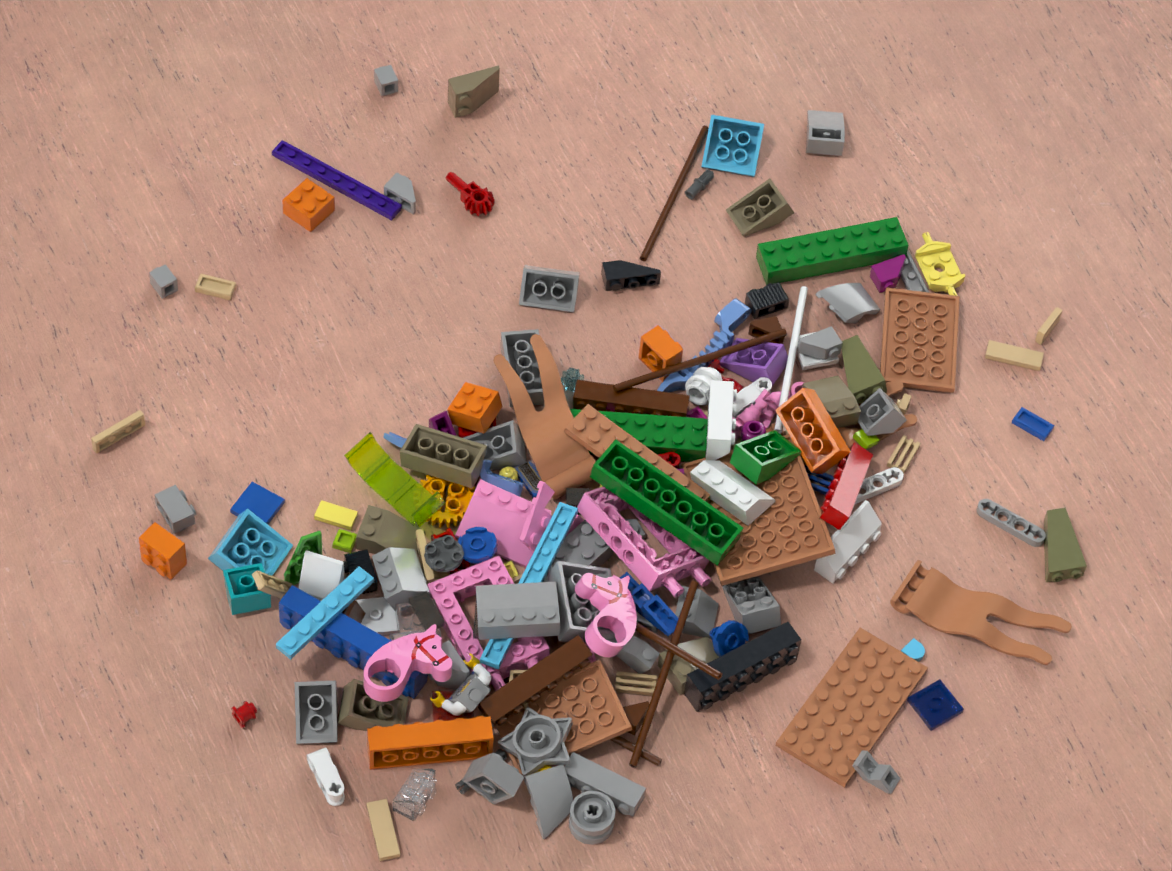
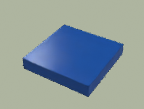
(259, 501)

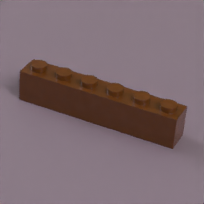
(630, 400)
(536, 680)

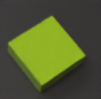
(864, 440)
(344, 541)

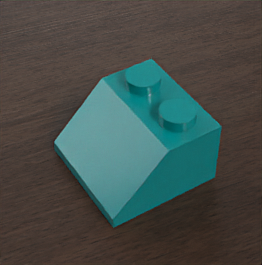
(242, 590)

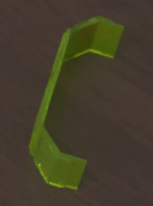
(392, 482)

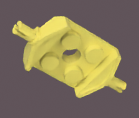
(938, 255)

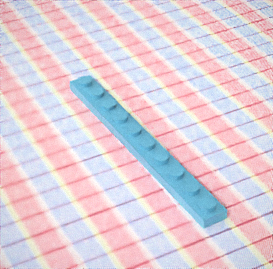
(535, 572)

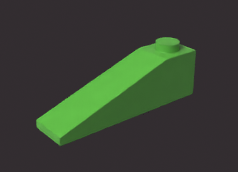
(310, 542)

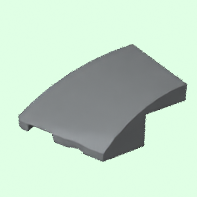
(849, 301)
(549, 797)

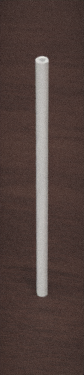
(792, 353)

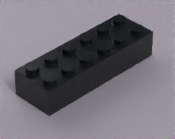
(743, 666)

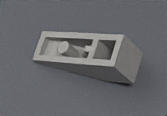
(637, 654)

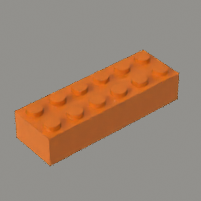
(429, 742)

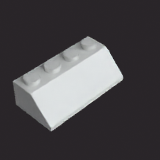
(720, 419)
(731, 490)
(850, 542)

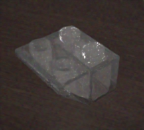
(415, 793)

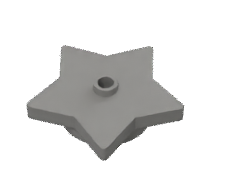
(538, 741)

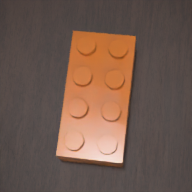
(812, 430)

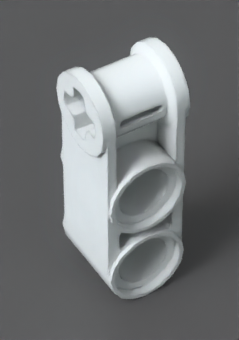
(748, 395)
(327, 776)

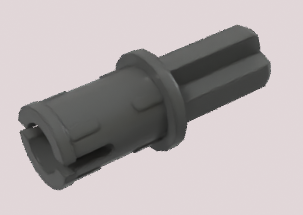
(699, 184)

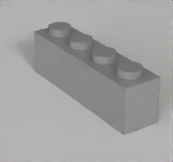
(592, 777)

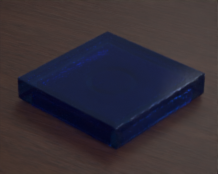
(935, 704)

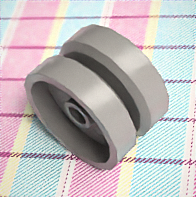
(591, 817)

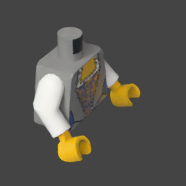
(469, 693)

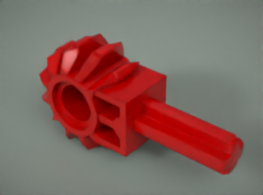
(475, 199)

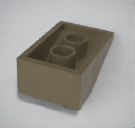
(472, 90)
(760, 209)
(837, 400)
(384, 530)
(699, 648)
(362, 712)

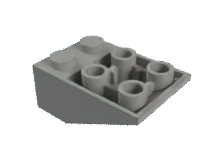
(825, 133)
(753, 604)

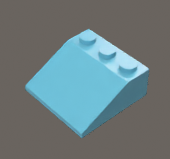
(733, 145)
(250, 543)

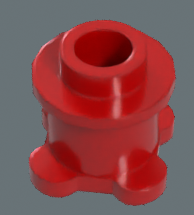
(244, 713)

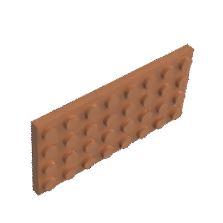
(851, 706)

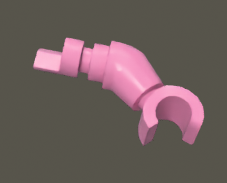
(773, 400)
(751, 413)

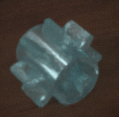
(570, 378)

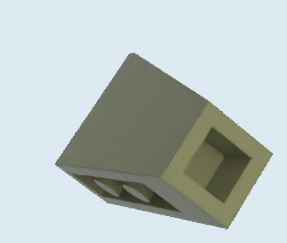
(861, 371)
(1061, 548)

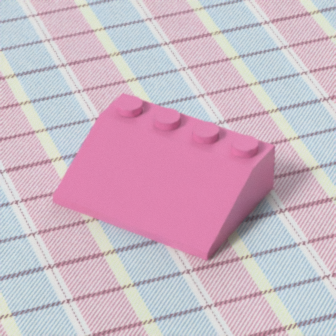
(504, 516)

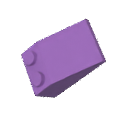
(759, 361)

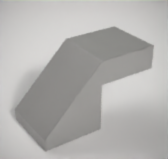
(877, 774)

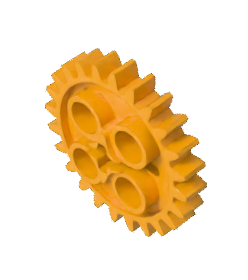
(454, 500)

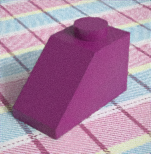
(887, 273)

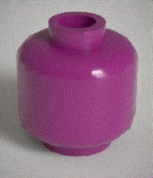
(752, 429)

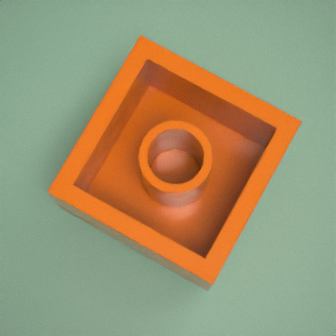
(308, 205)
(659, 350)
(475, 407)
(162, 551)

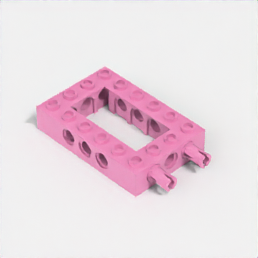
(602, 511)
(462, 585)

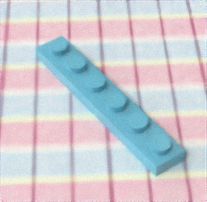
(324, 612)

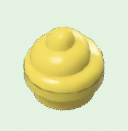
(509, 472)

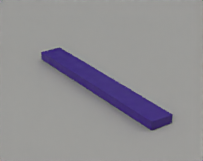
(337, 180)

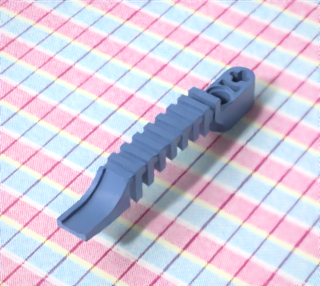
(728, 320)
(510, 485)

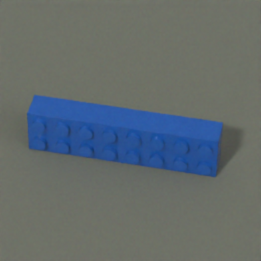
(344, 638)

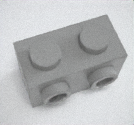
(175, 509)

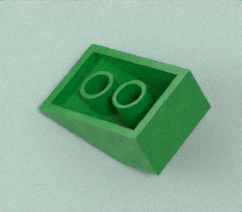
(763, 456)

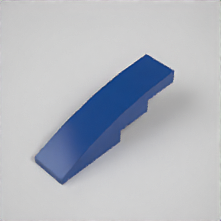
(652, 607)

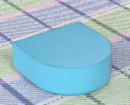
(914, 650)

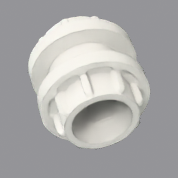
(699, 384)

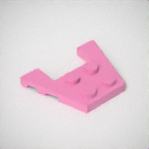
(540, 518)

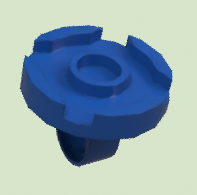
(478, 545)
(728, 637)

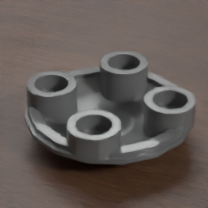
(444, 554)

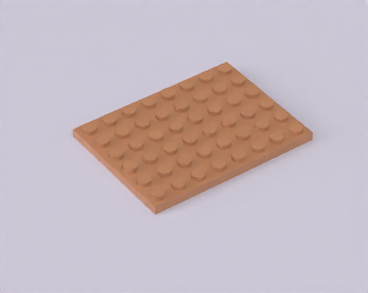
(783, 534)

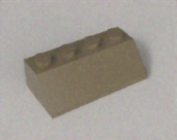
(443, 455)

